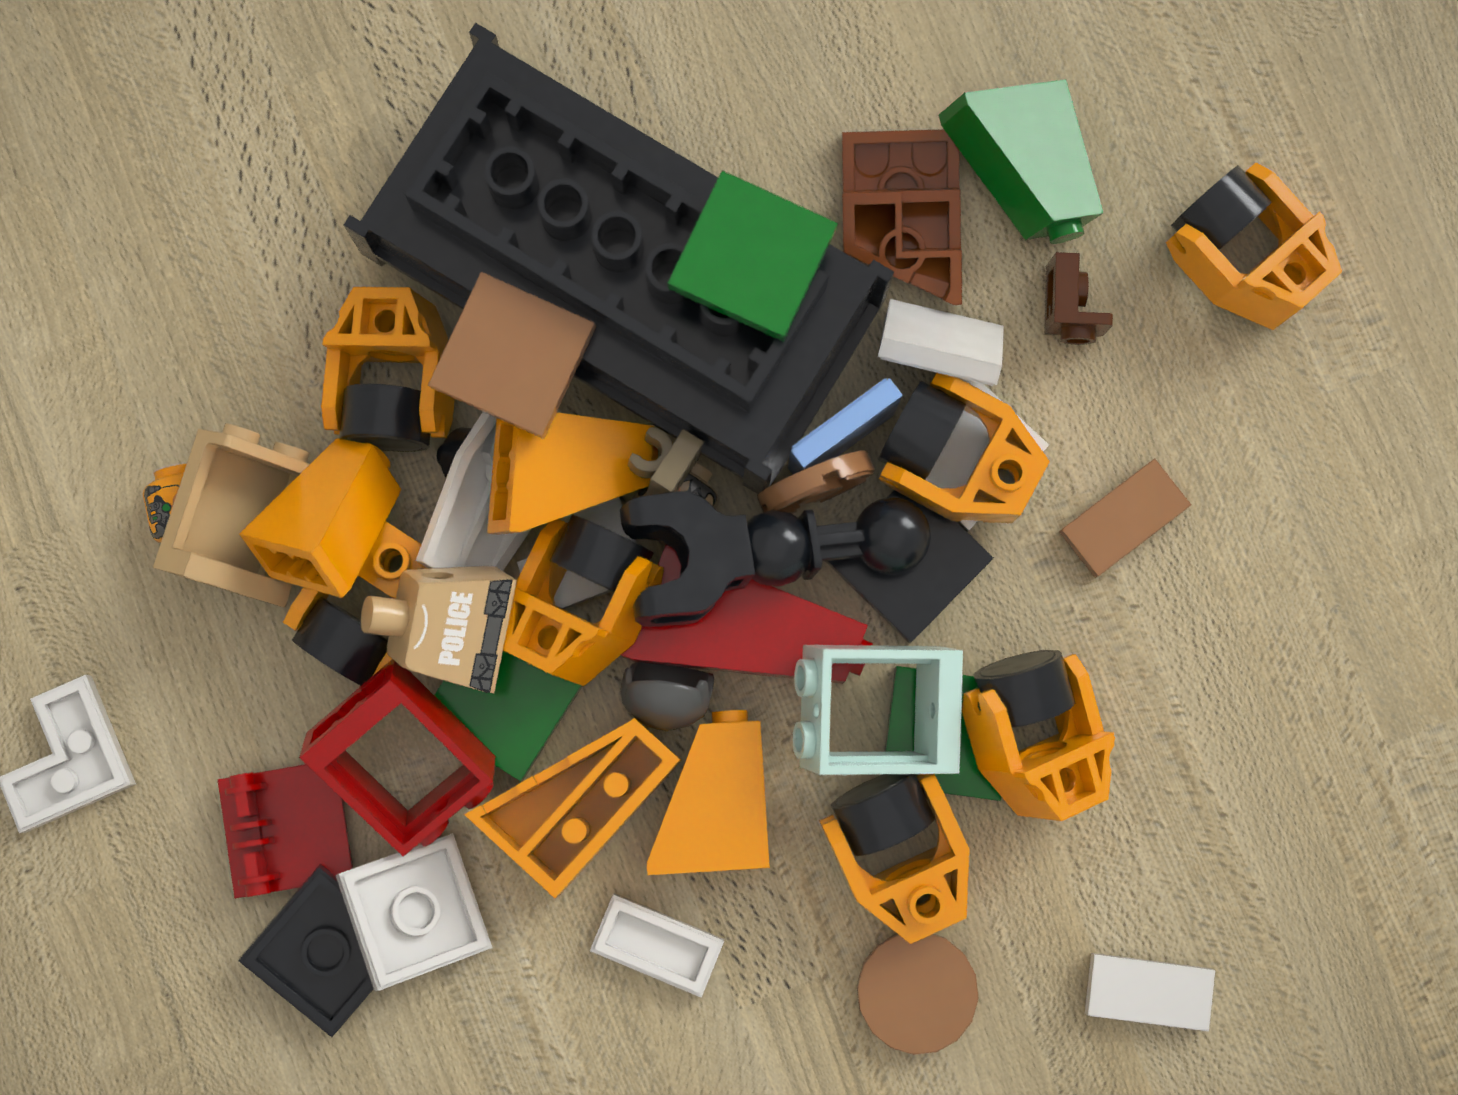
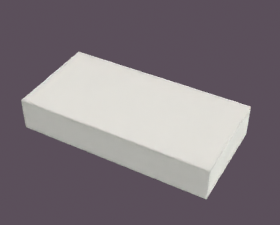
(657, 945)
(1149, 992)

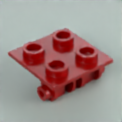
(281, 829)

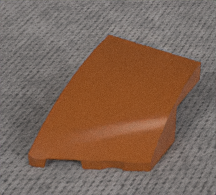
(905, 206)

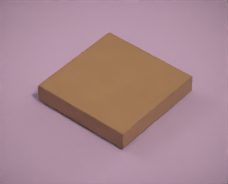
(512, 355)

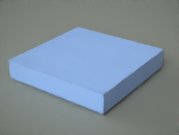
(846, 427)

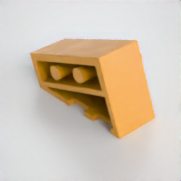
(577, 805)

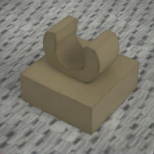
(674, 463)

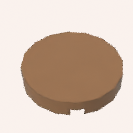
(817, 482)
(917, 993)

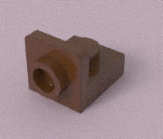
(1064, 293)

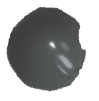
(666, 695)

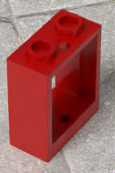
(423, 823)

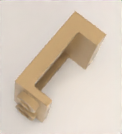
(220, 493)

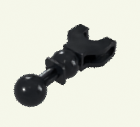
(770, 548)

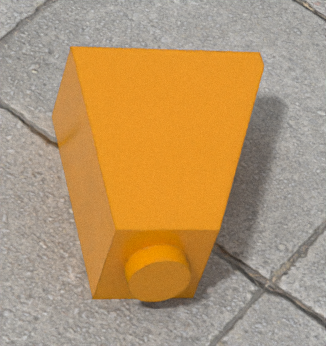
(568, 471)
(326, 519)
(718, 803)

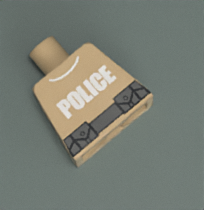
(446, 623)

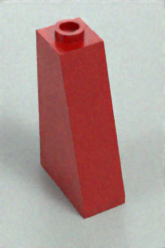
(748, 633)

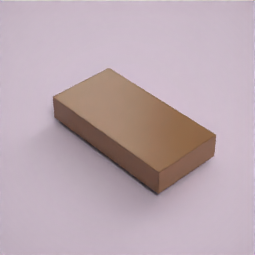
(1125, 518)

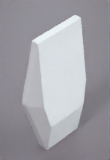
(460, 519)

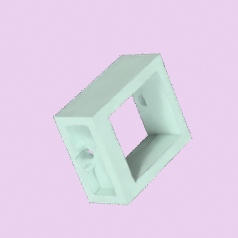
(936, 711)

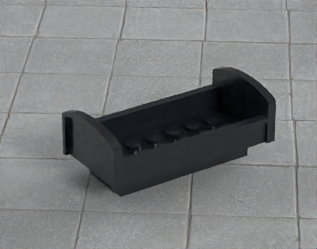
(594, 220)

